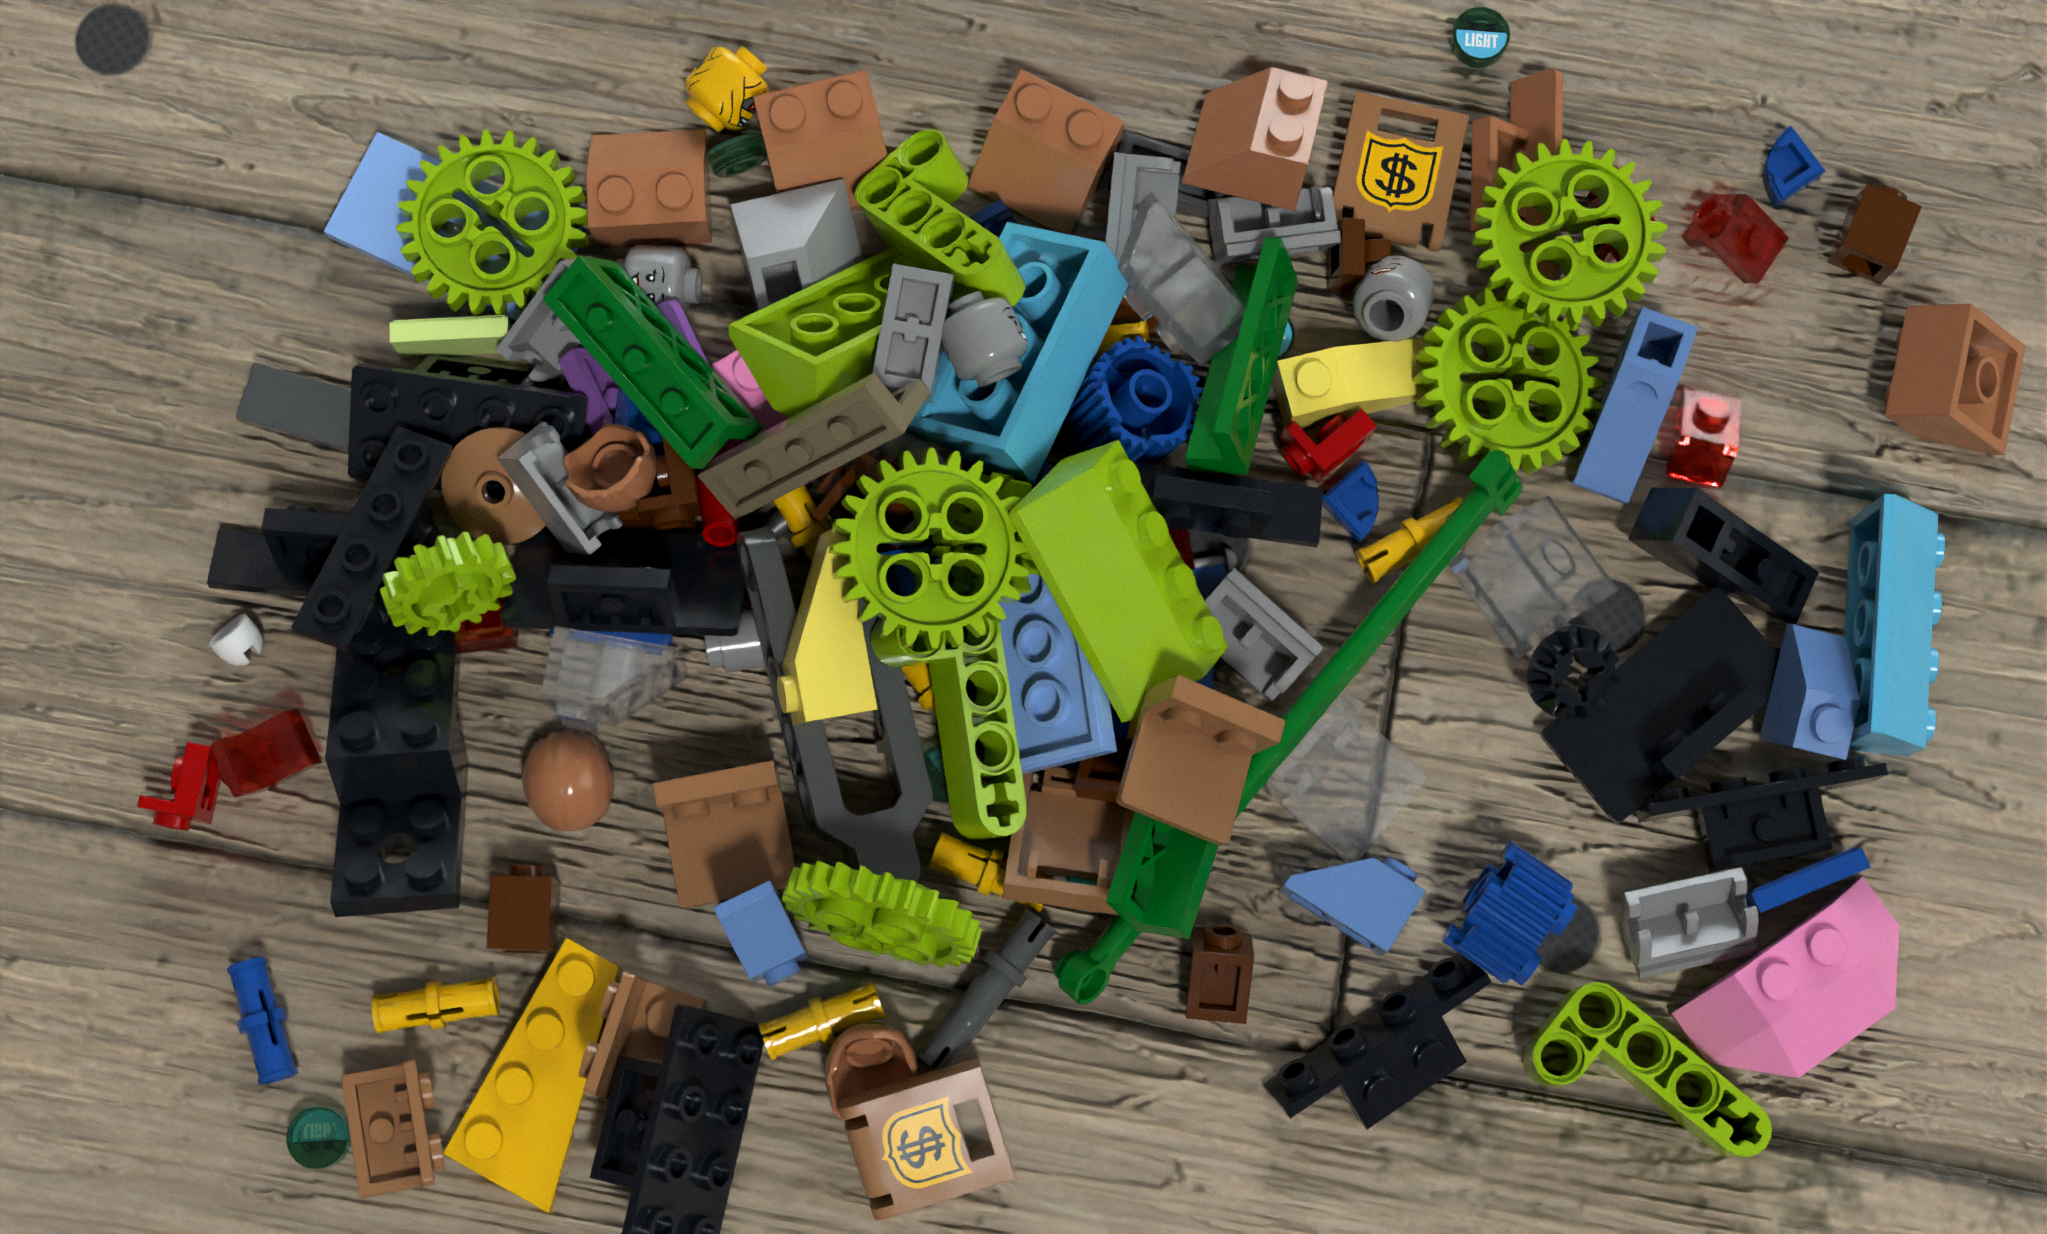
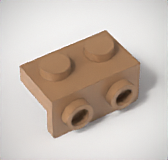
(390, 1129)

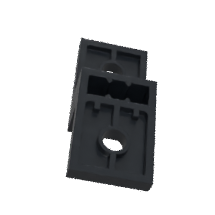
(397, 772)

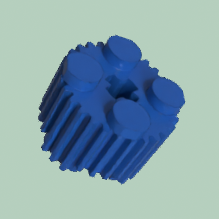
(1136, 399)
(1511, 915)

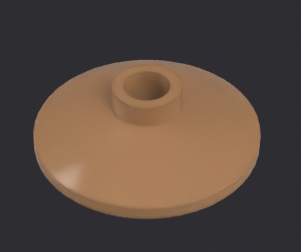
(465, 493)

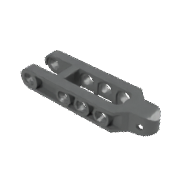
(874, 840)

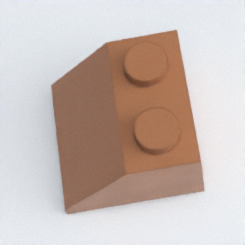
(822, 133)
(1257, 137)
(1046, 154)
(649, 189)
(1955, 377)

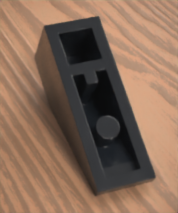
(1722, 551)

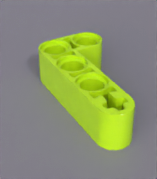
(912, 213)
(963, 722)
(1655, 1080)

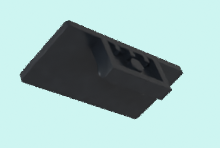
(449, 402)
(628, 585)
(1669, 706)
(680, 1124)

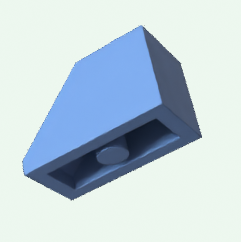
(1812, 694)
(1360, 899)
(762, 934)

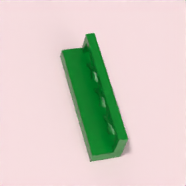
(650, 360)
(1244, 369)
(1169, 878)

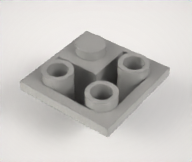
(795, 239)

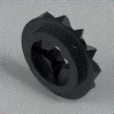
(1553, 662)

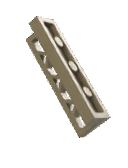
(811, 443)

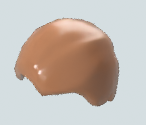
(612, 469)
(568, 780)
(867, 1059)

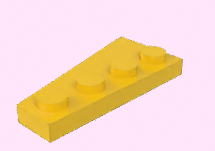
(532, 1096)

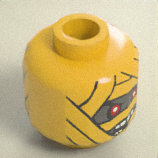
(724, 88)

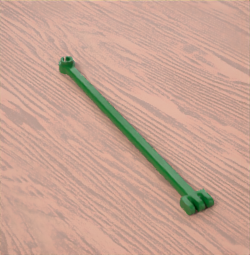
(1495, 489)

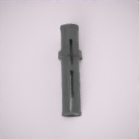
(987, 991)

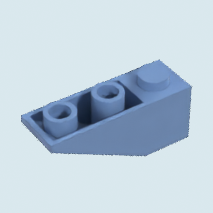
(1634, 404)

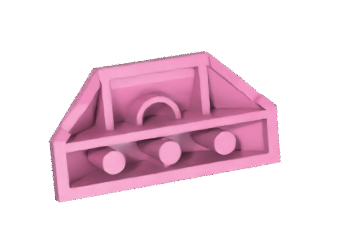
(1800, 990)

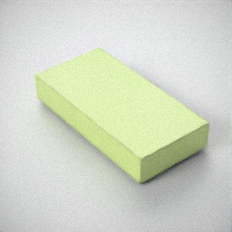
(448, 335)

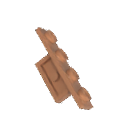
(1534, 119)

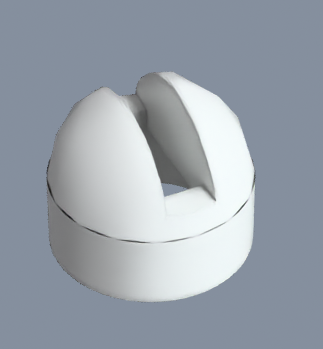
(236, 639)

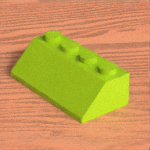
(818, 336)
(1117, 576)

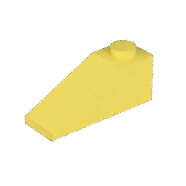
(1348, 379)
(827, 651)

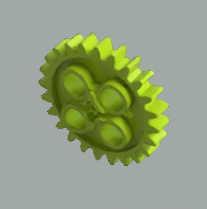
(1550, 188)
(458, 261)
(1510, 421)
(928, 494)
(882, 914)

